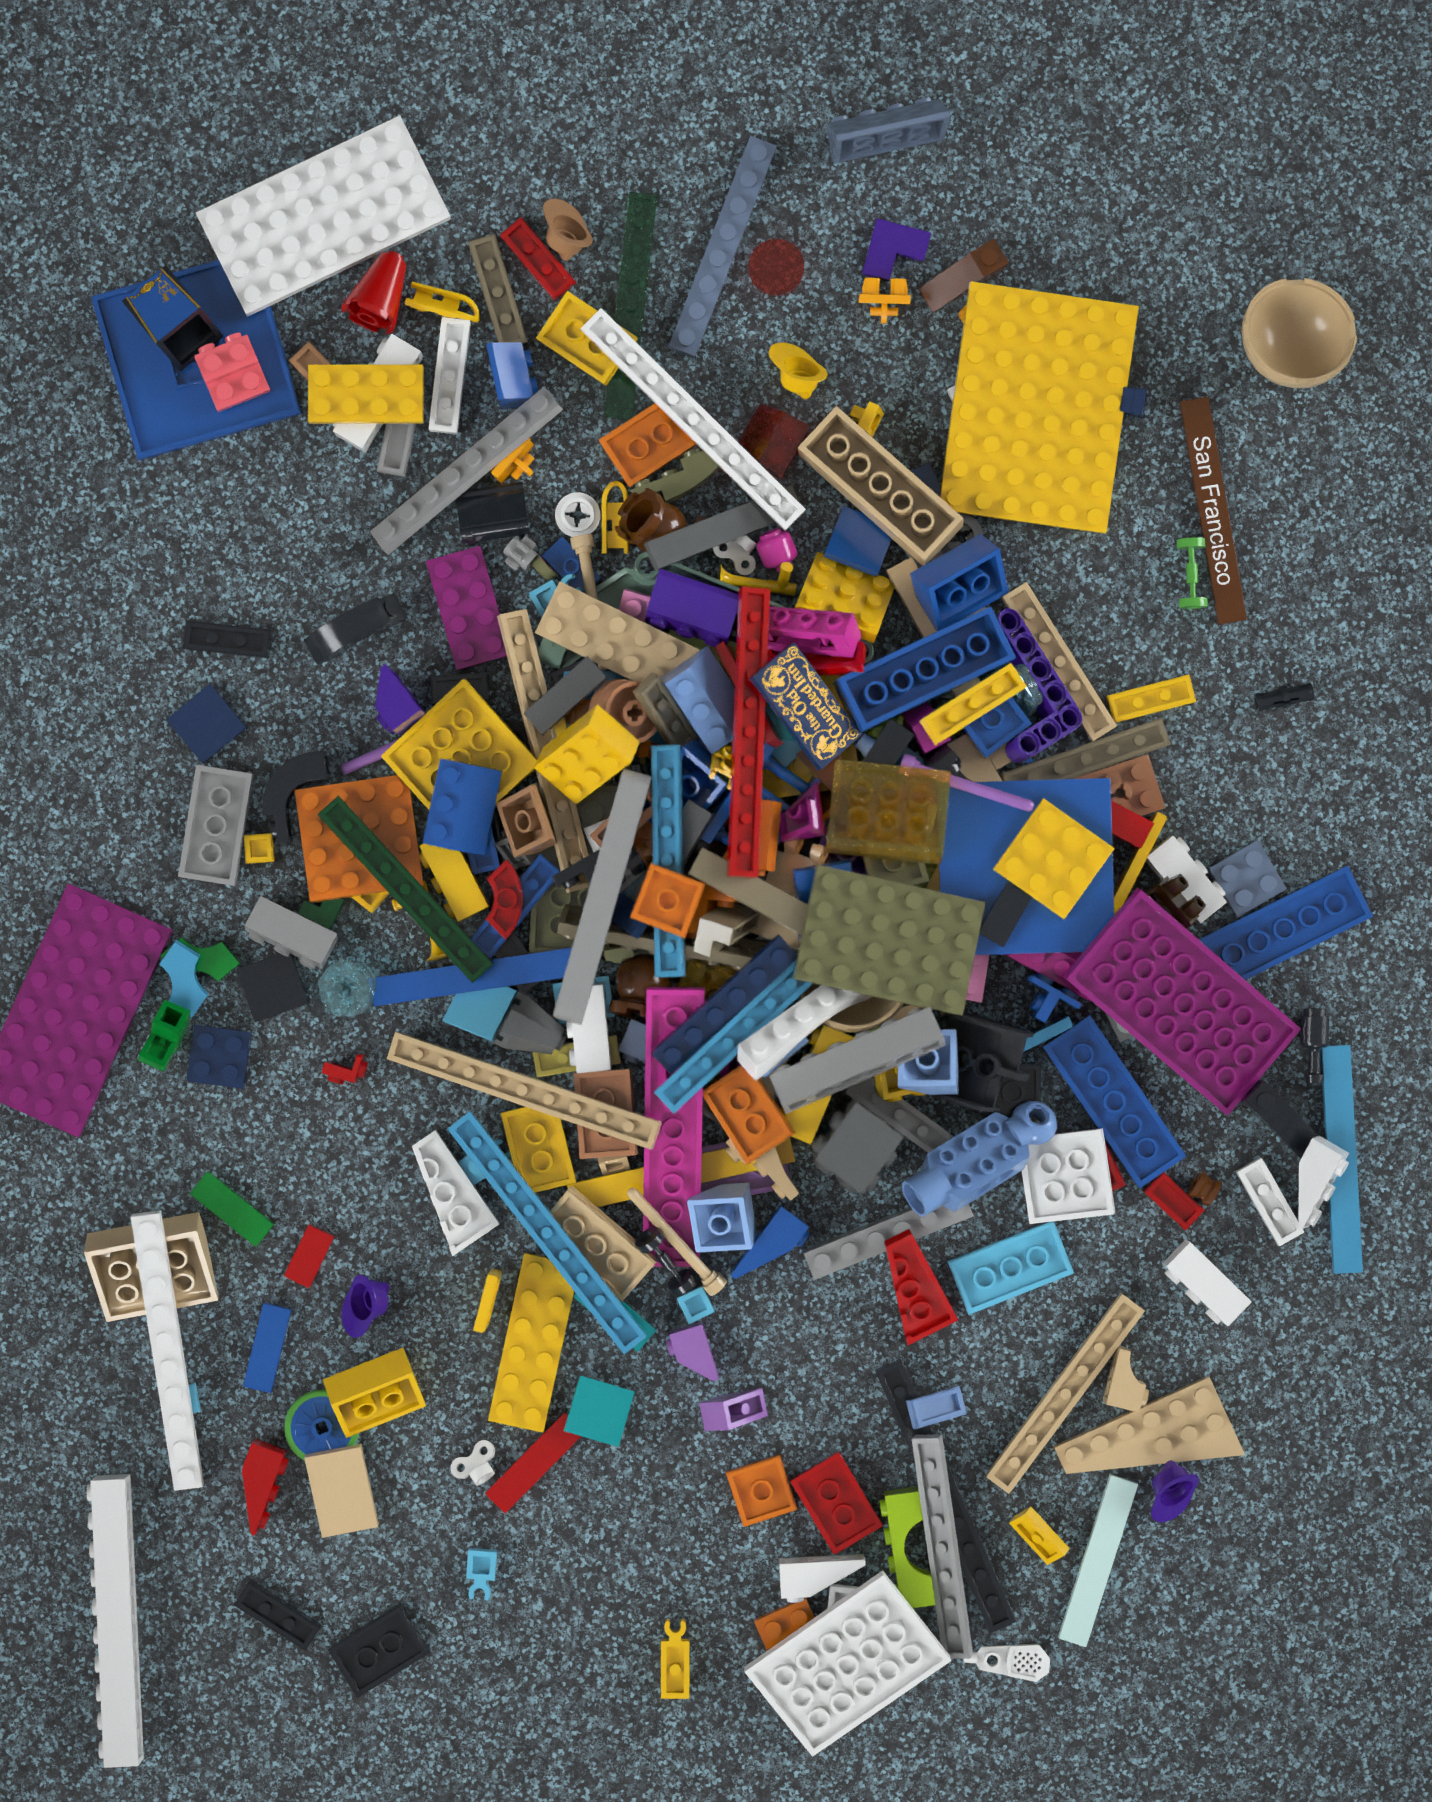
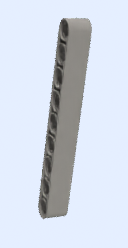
(602, 896)

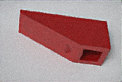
(260, 1475)

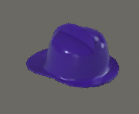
(363, 1303)
(1172, 1491)

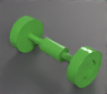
(1192, 573)

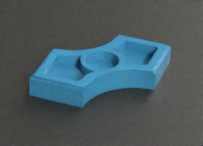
(181, 966)

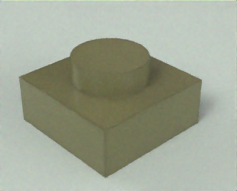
(617, 954)

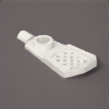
(1005, 1661)

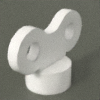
(738, 551)
(476, 1464)

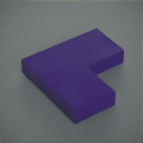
(892, 240)

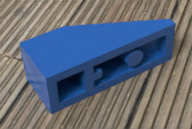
(775, 1239)

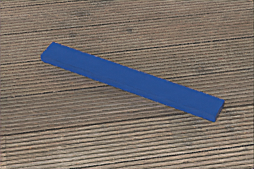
(451, 980)

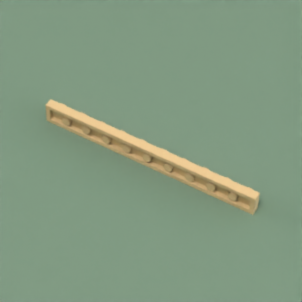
(530, 688)
(524, 1090)

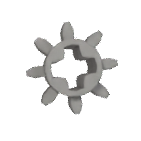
(520, 553)

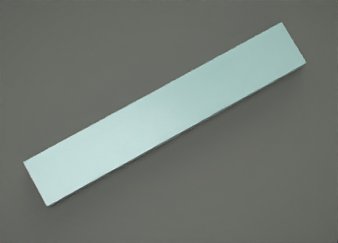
(1097, 1560)

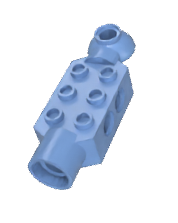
(978, 1159)

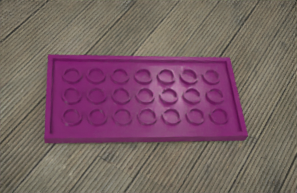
(1182, 1001)
(76, 1008)

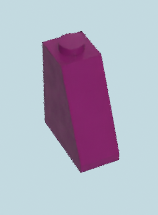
(921, 739)

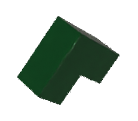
(324, 915)

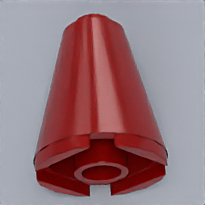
(378, 294)

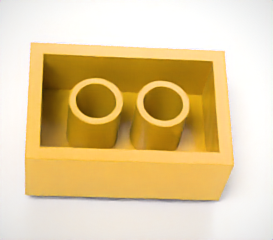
(586, 754)

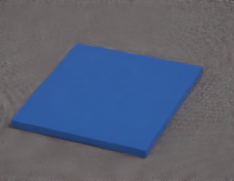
(174, 407)
(982, 831)

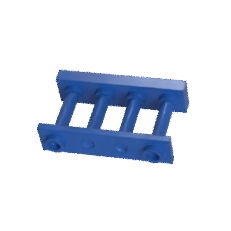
(716, 830)

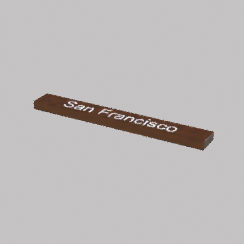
(1213, 510)

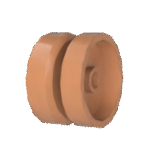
(619, 702)

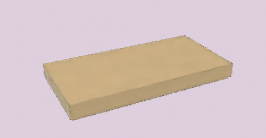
(603, 1242)

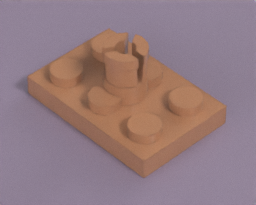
(1132, 785)
(613, 1088)

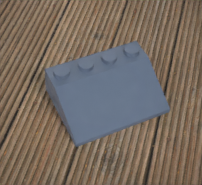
(887, 130)

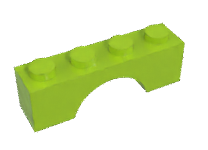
(903, 1512)

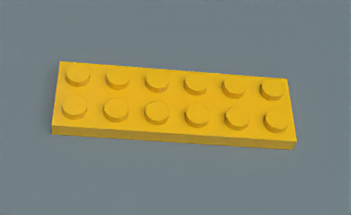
(532, 1345)

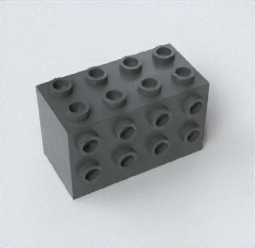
(855, 1147)

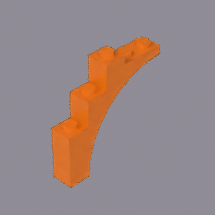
(767, 860)

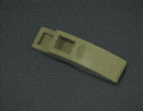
(675, 485)

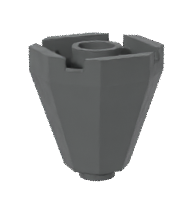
(530, 1027)

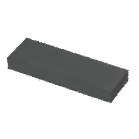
(565, 695)

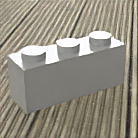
(290, 933)

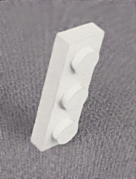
(1269, 1201)

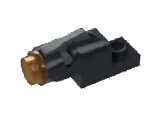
(638, 863)

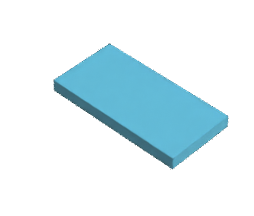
(1010, 1267)

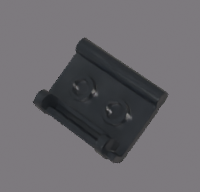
(492, 513)

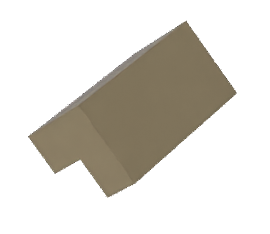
(723, 928)

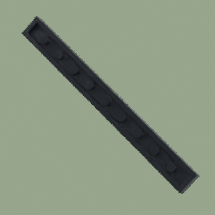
(971, 1550)

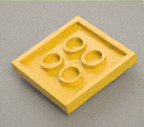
(849, 590)
(1053, 858)

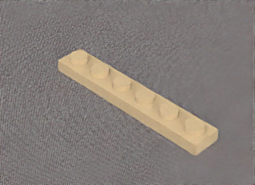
(1094, 714)

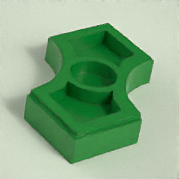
(214, 960)

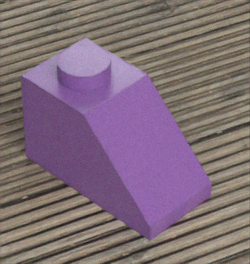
(693, 1349)
(733, 1410)

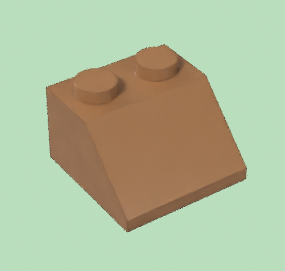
(526, 822)

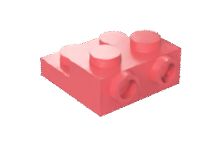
(231, 371)

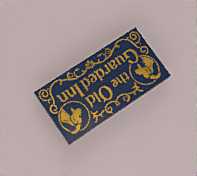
(805, 706)

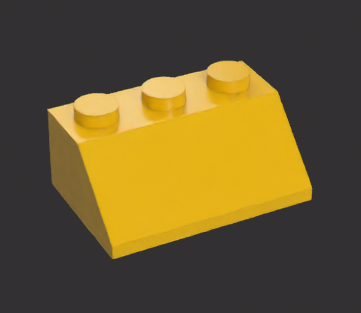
(374, 1392)

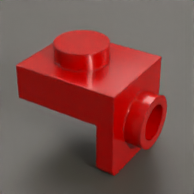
(339, 1073)

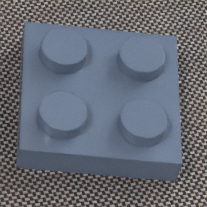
(1247, 878)

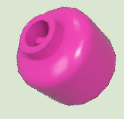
(775, 548)

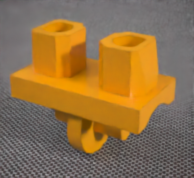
(897, 295)
(515, 461)

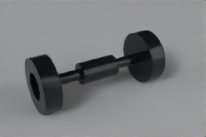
(650, 1240)

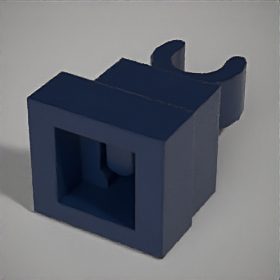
(1133, 402)

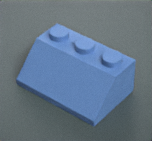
(704, 698)

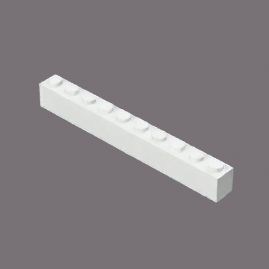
(116, 1620)

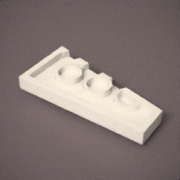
(457, 1201)

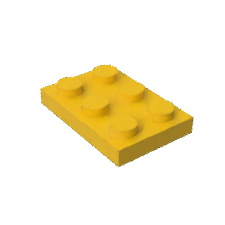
(564, 336)
(538, 1148)

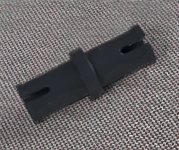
(1284, 697)

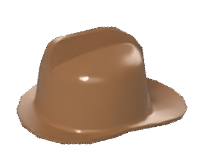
(566, 228)

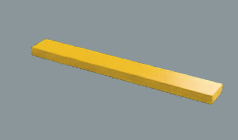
(714, 1166)

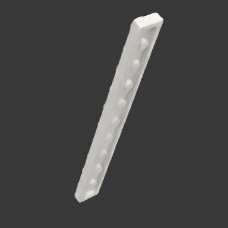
(693, 419)
(167, 1350)

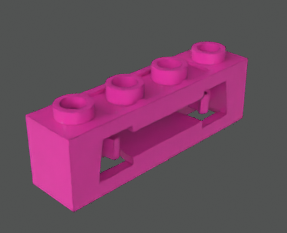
(812, 628)

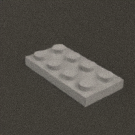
(216, 825)

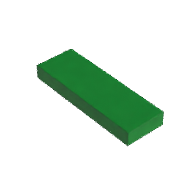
(232, 1208)

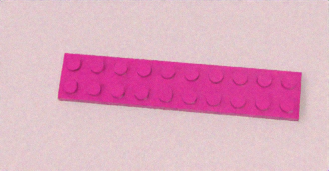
(674, 1164)

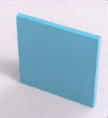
(480, 1011)

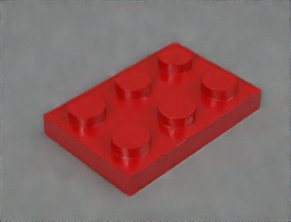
(836, 1502)

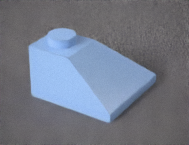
(933, 1072)

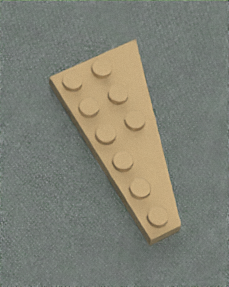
(1173, 1427)

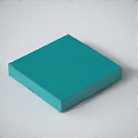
(598, 1411)

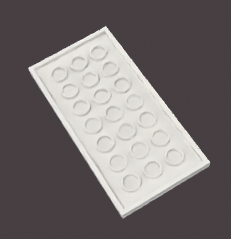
(323, 215)

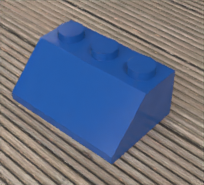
(960, 582)
(462, 806)

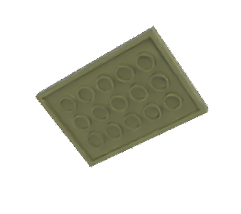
(889, 940)

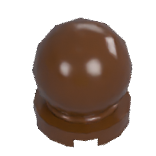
(647, 518)
(631, 985)

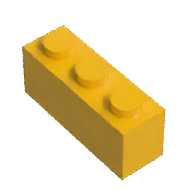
(455, 880)

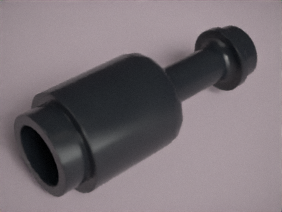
(1314, 1037)

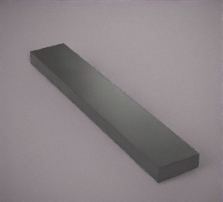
(709, 533)

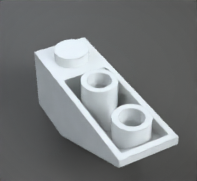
(1317, 1172)

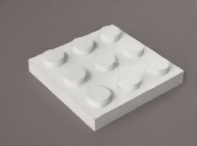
(1068, 1178)

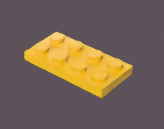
(366, 394)

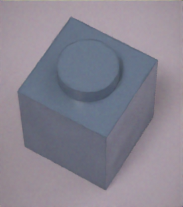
(634, 1042)

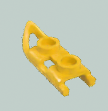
(446, 308)
(610, 512)
(722, 766)

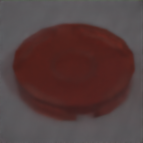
(776, 267)

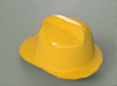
(797, 369)

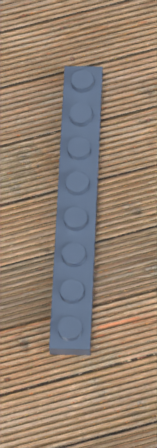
(722, 247)

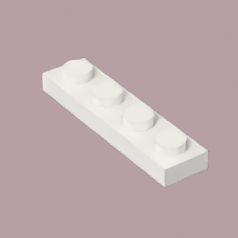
(449, 375)

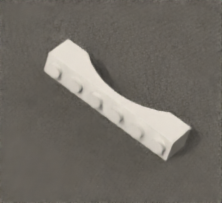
(777, 1038)

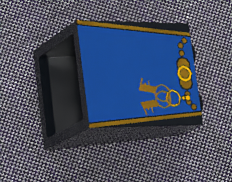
(172, 317)

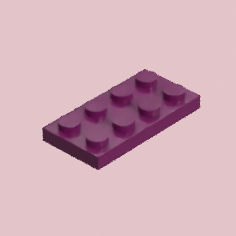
(467, 607)

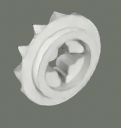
(568, 505)

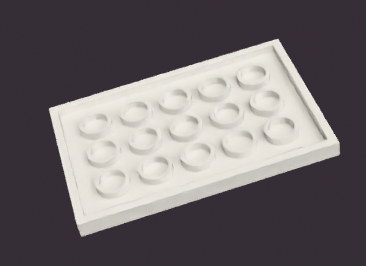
(847, 1663)

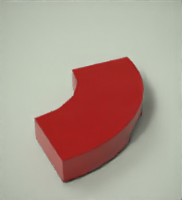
(507, 899)

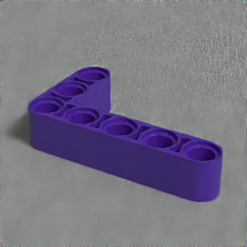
(1048, 682)

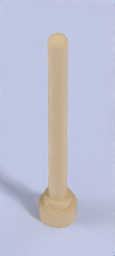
(583, 547)
(711, 1280)

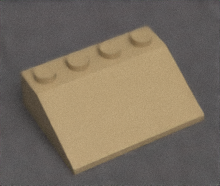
(116, 1271)

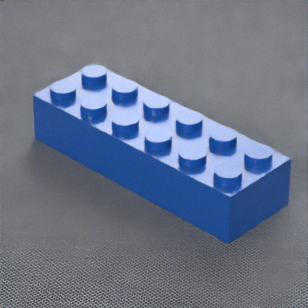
(924, 670)

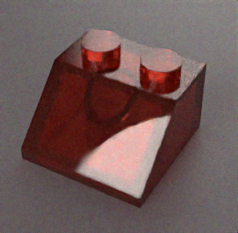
(774, 439)

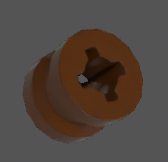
(1204, 1188)

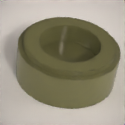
(543, 568)

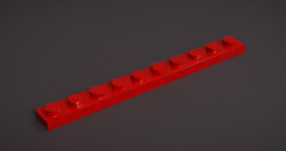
(748, 734)

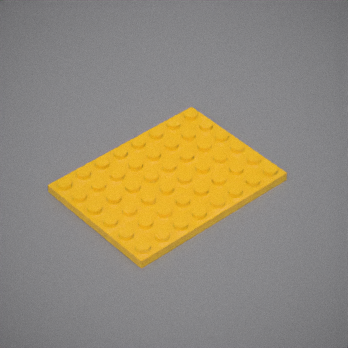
(1038, 407)

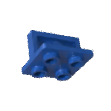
(1044, 1003)

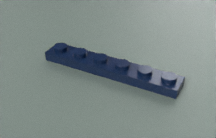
(724, 1004)

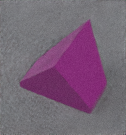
(803, 817)

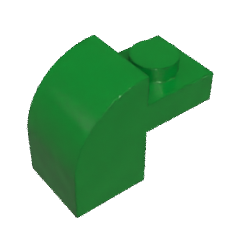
(166, 1035)

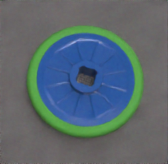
(301, 1429)

